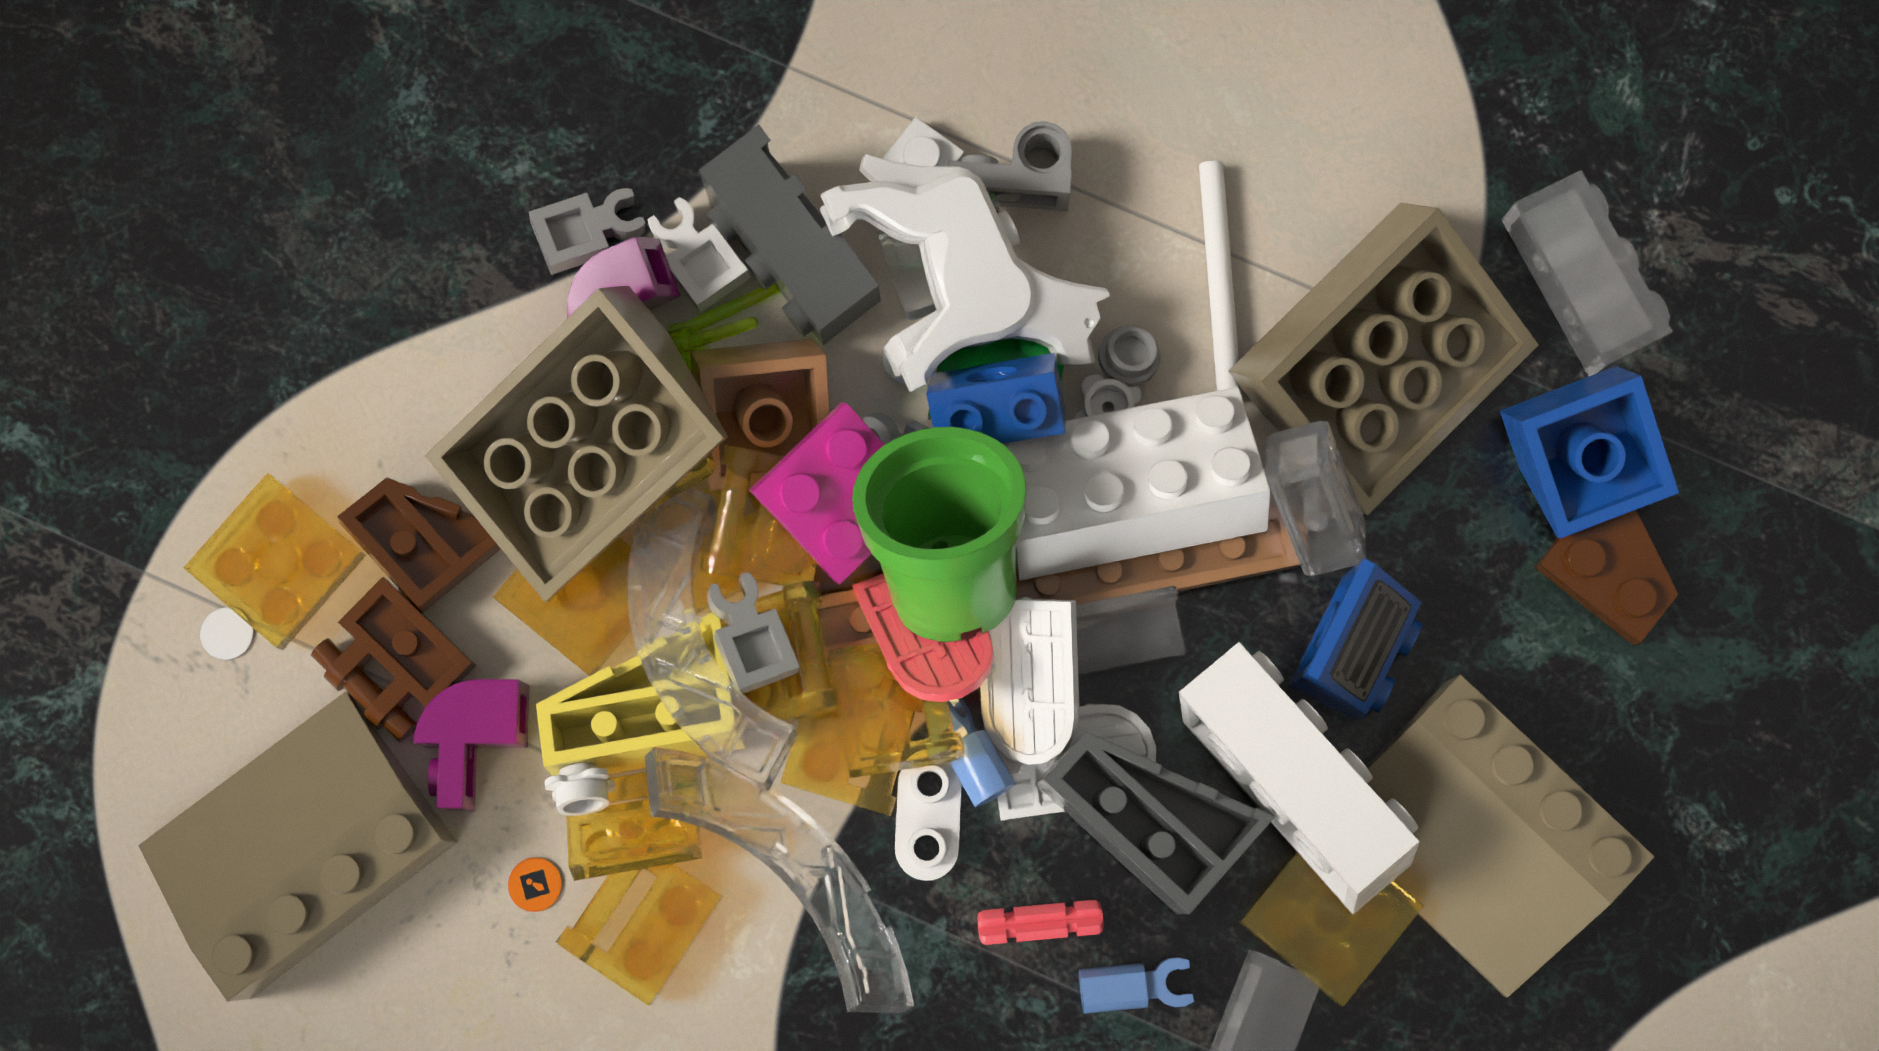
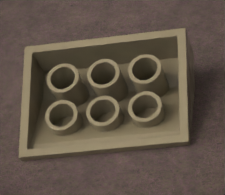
(1389, 349)
(580, 439)
(1507, 840)
(293, 849)

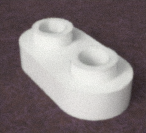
(928, 816)

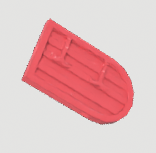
(921, 665)

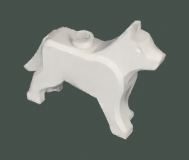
(969, 265)

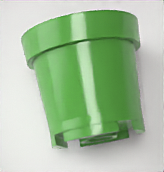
(945, 527)

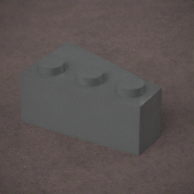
(786, 238)
(1152, 820)

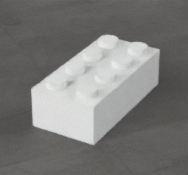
(1140, 484)
(1299, 776)

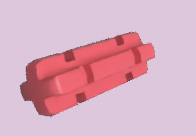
(1040, 922)

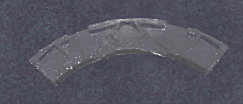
(675, 653)
(803, 856)

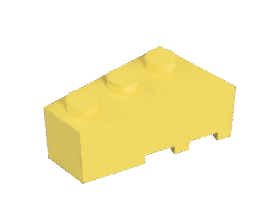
(614, 717)

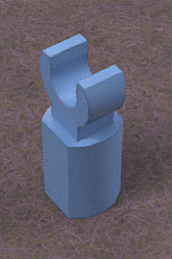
(981, 767)
(1129, 986)

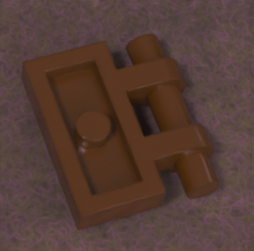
(405, 645)

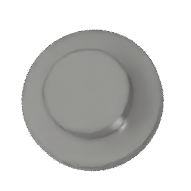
(1129, 355)

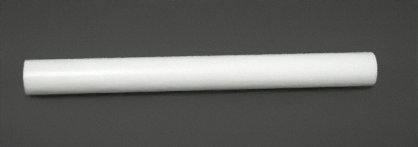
(1219, 272)

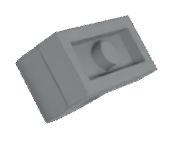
(1021, 183)

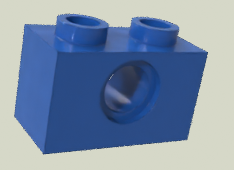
(1001, 399)

